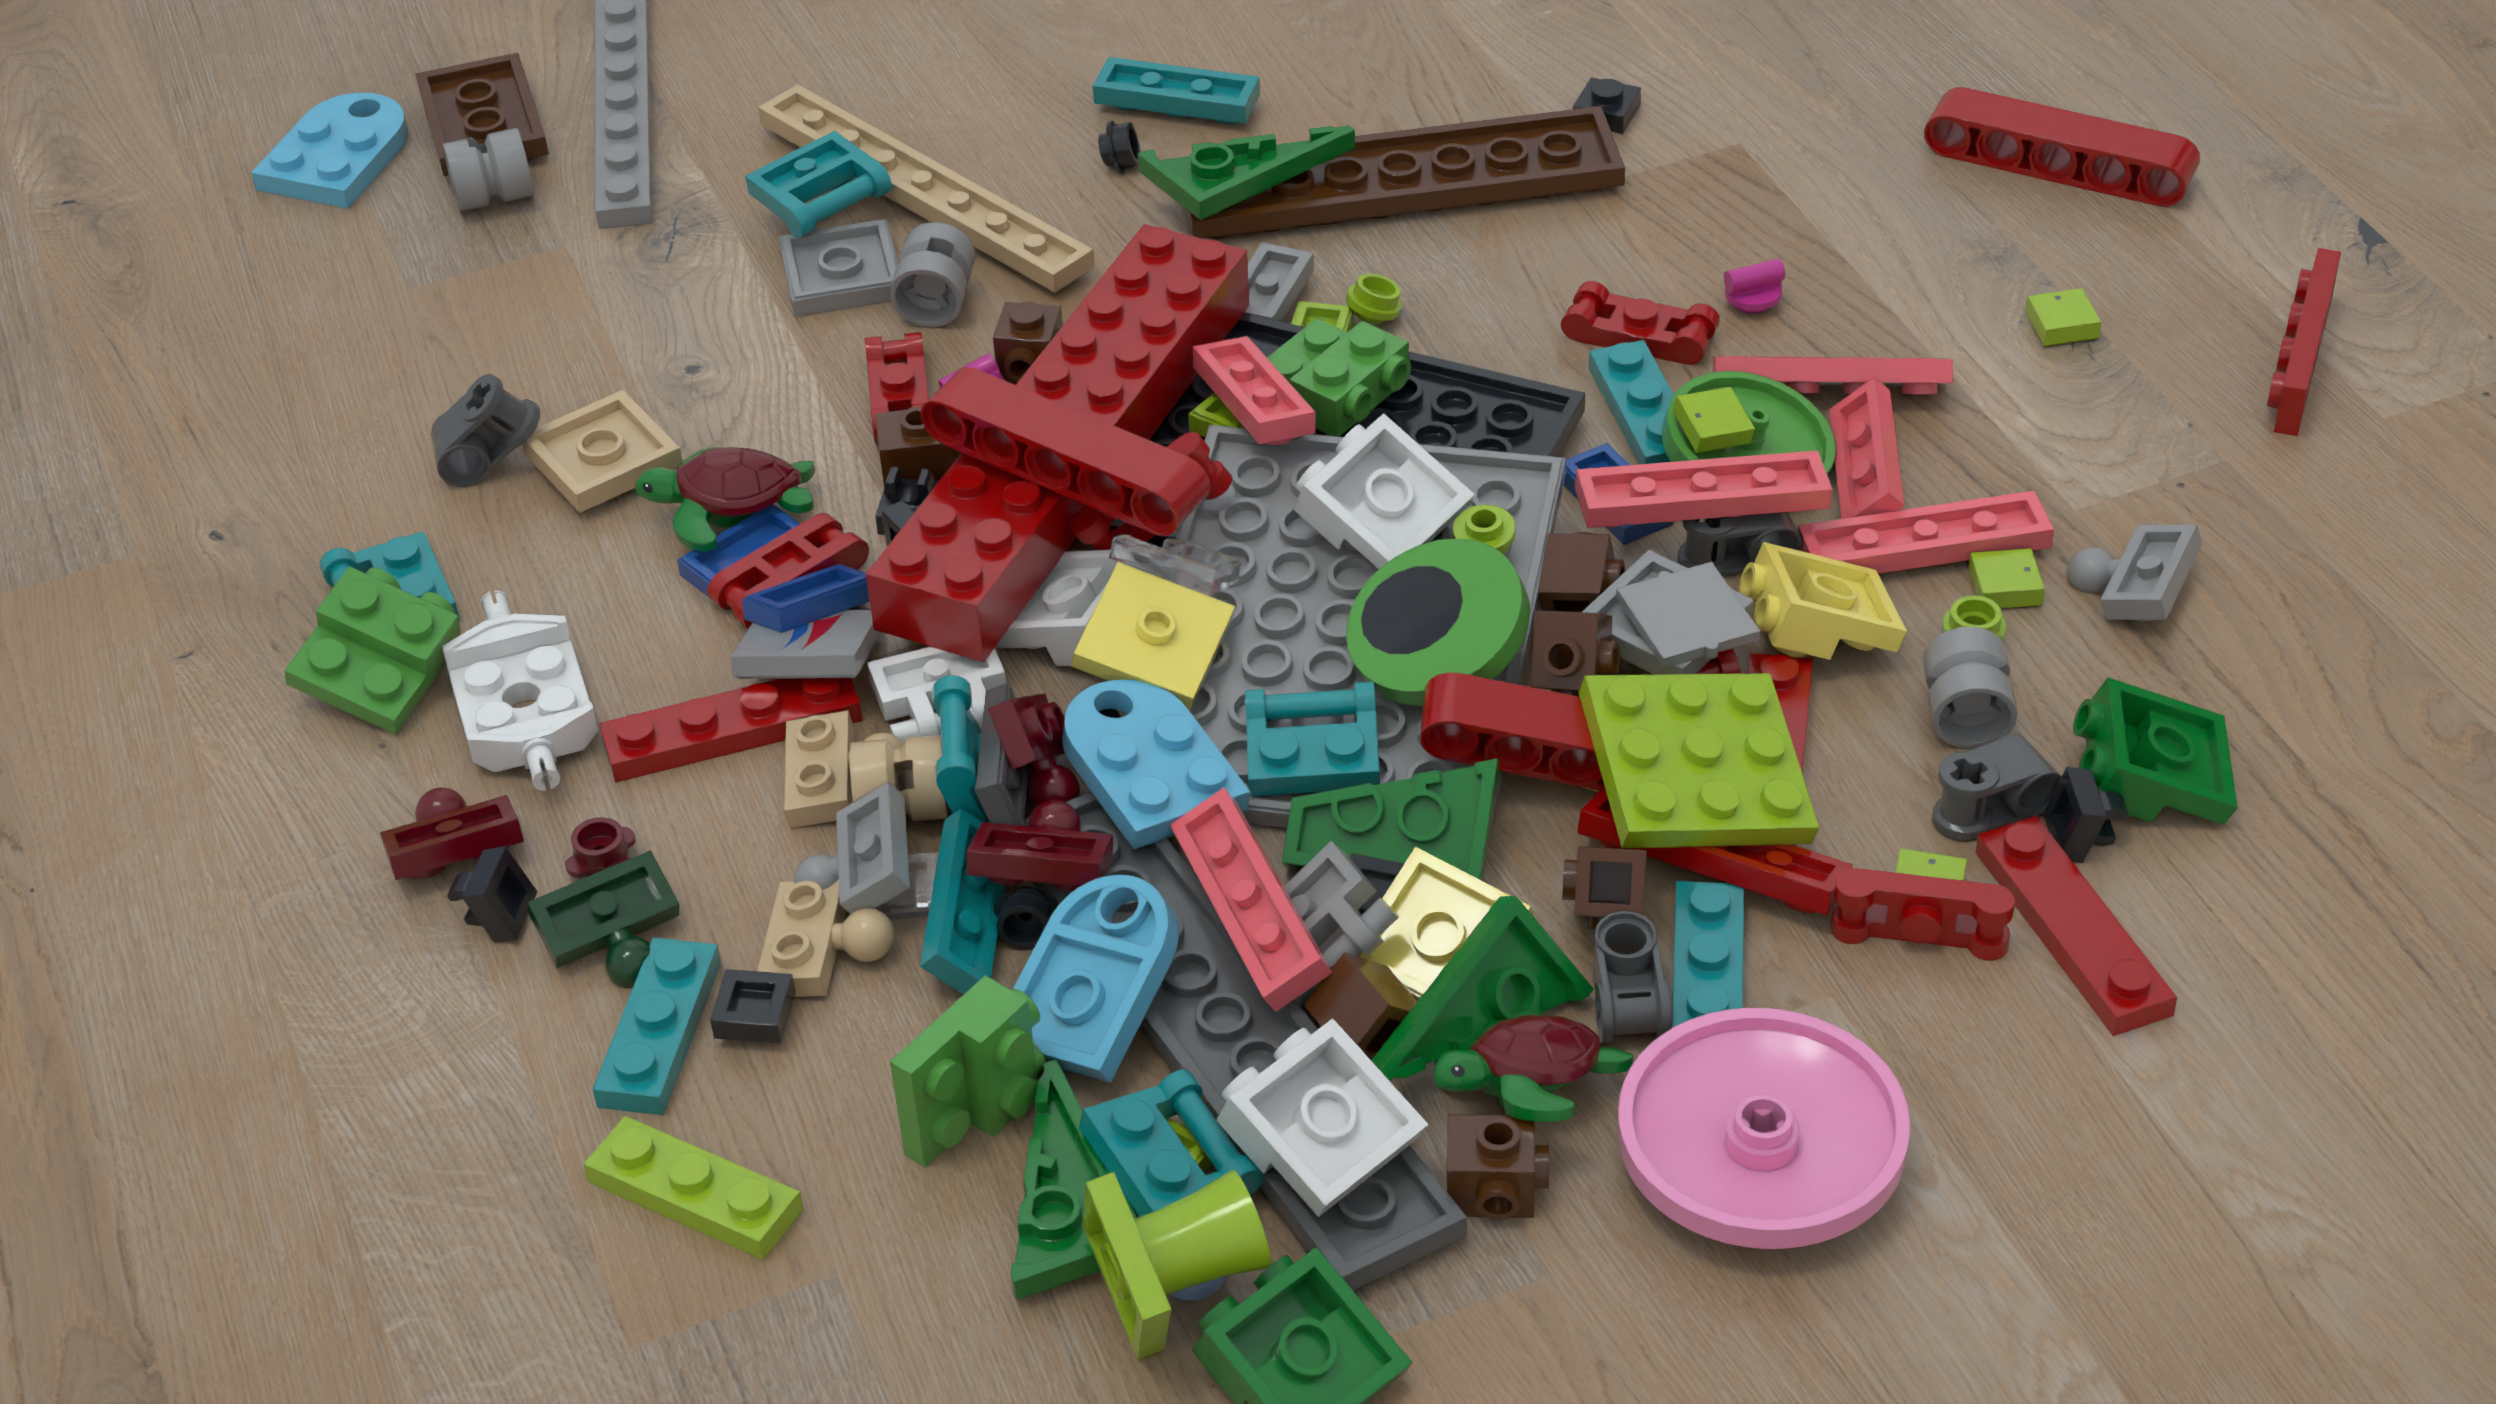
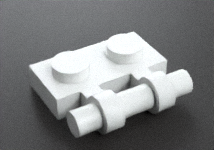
(906, 684)

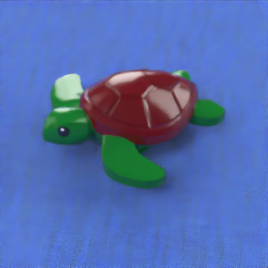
(725, 489)
(1527, 1061)

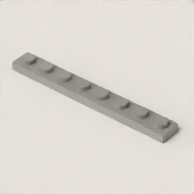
(622, 114)

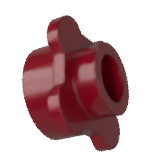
(597, 846)

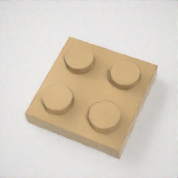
(600, 450)

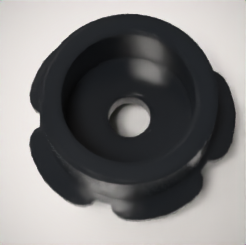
(1119, 146)
(1020, 929)

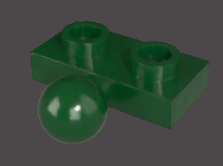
(604, 913)

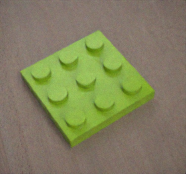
(1697, 760)

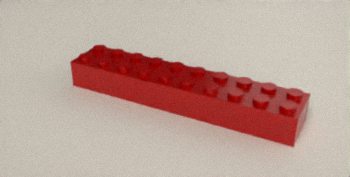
(1122, 357)

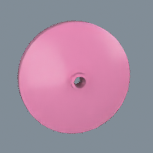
(1763, 1128)

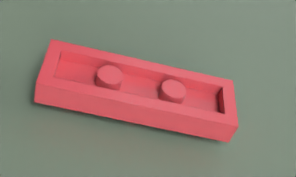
(1254, 390)
(1866, 452)

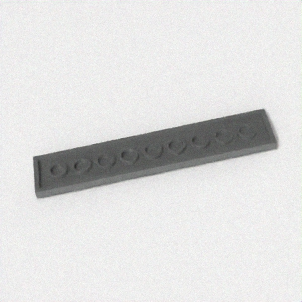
(1219, 1025)

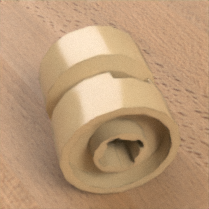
(878, 763)

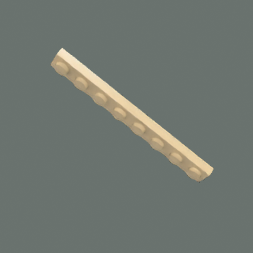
(938, 192)

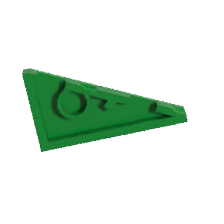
(1239, 168)
(1497, 974)
(1050, 1218)

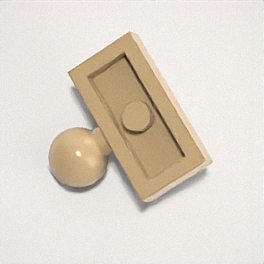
(819, 767)
(809, 930)

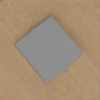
(1687, 614)

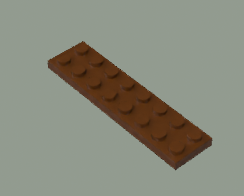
(1436, 171)

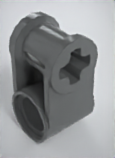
(481, 431)
(1735, 540)
(1992, 787)
(1629, 978)

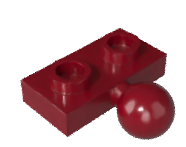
(1033, 737)
(449, 833)
(1044, 851)

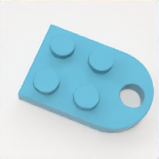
(335, 150)
(1145, 764)
(1098, 975)

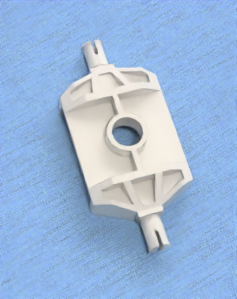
(512, 662)

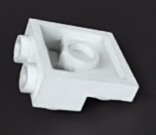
(1380, 493)
(1062, 605)
(1319, 1116)

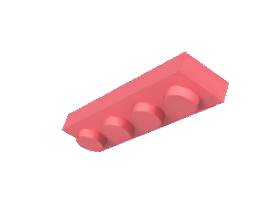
(1805, 373)
(1703, 489)
(1932, 533)
(1250, 900)

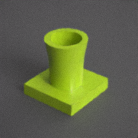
(1169, 1249)

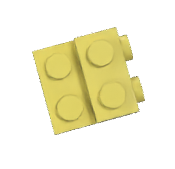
(1816, 601)

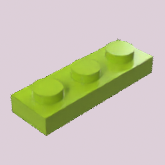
(693, 1187)

